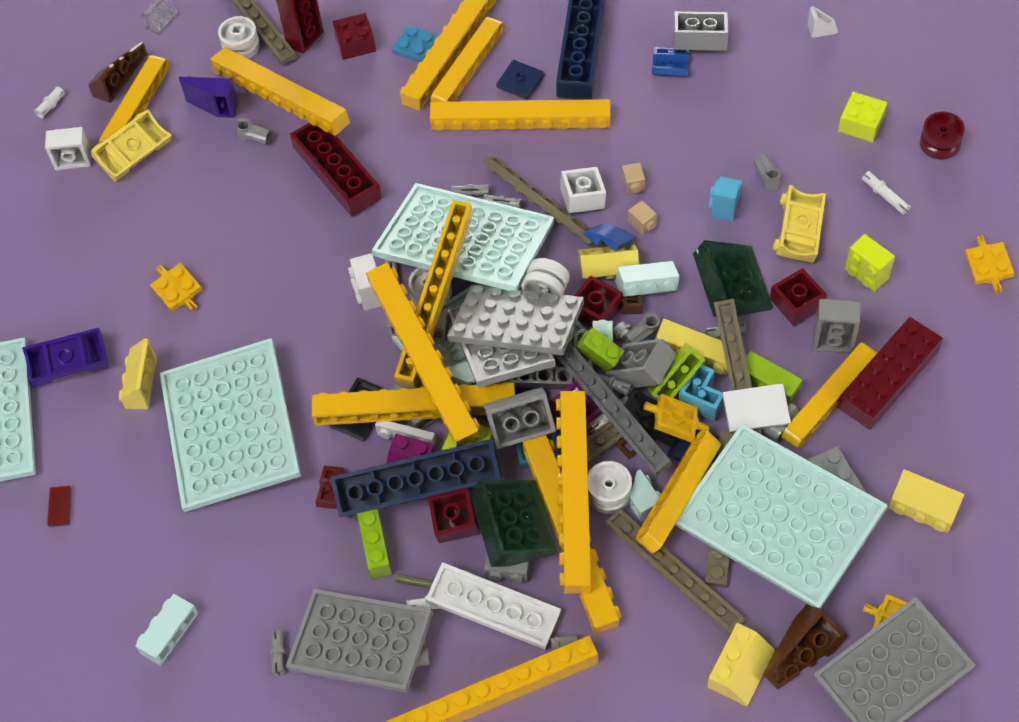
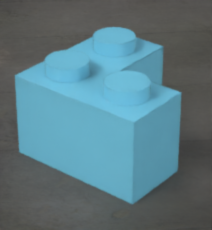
(725, 198)
(700, 394)

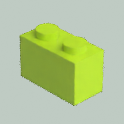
(599, 349)

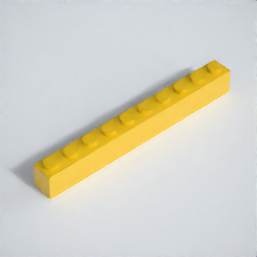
(444, 52)
(280, 91)
(520, 114)
(438, 281)
(422, 354)
(397, 404)
(544, 469)
(574, 495)
(507, 685)

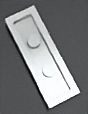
(389, 429)

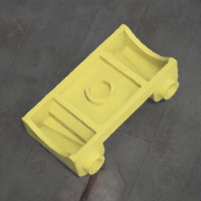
(130, 145)
(800, 225)

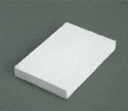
(756, 407)

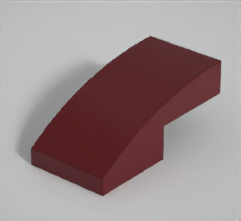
(325, 494)

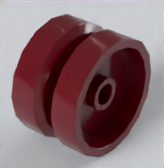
(942, 135)

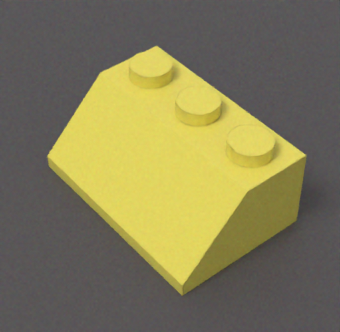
(605, 260)
(138, 376)
(926, 501)
(741, 665)

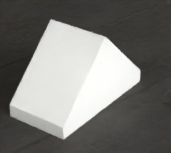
(820, 23)

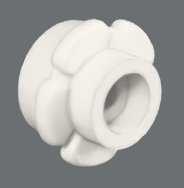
(621, 329)

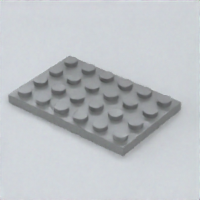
(516, 319)
(500, 364)
(360, 640)
(895, 668)

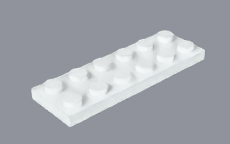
(493, 605)

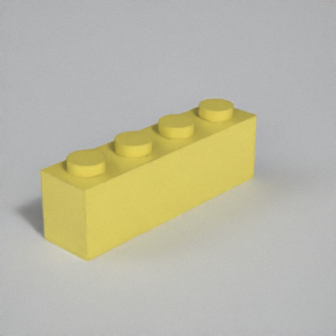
(707, 346)

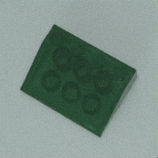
(732, 273)
(512, 521)

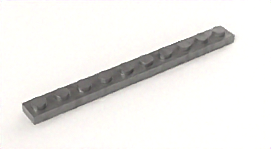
(614, 410)

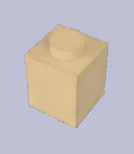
(633, 178)
(642, 217)

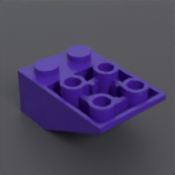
(211, 94)

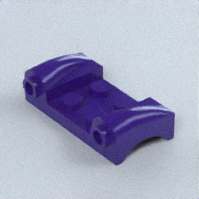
(65, 356)

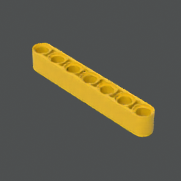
(468, 61)
(138, 95)
(827, 397)
(678, 491)

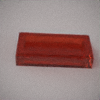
(59, 506)

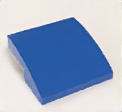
(670, 61)
(611, 235)

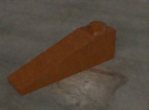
(114, 76)
(805, 642)

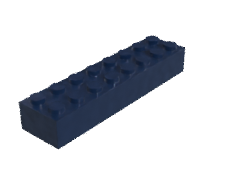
(580, 49)
(415, 477)

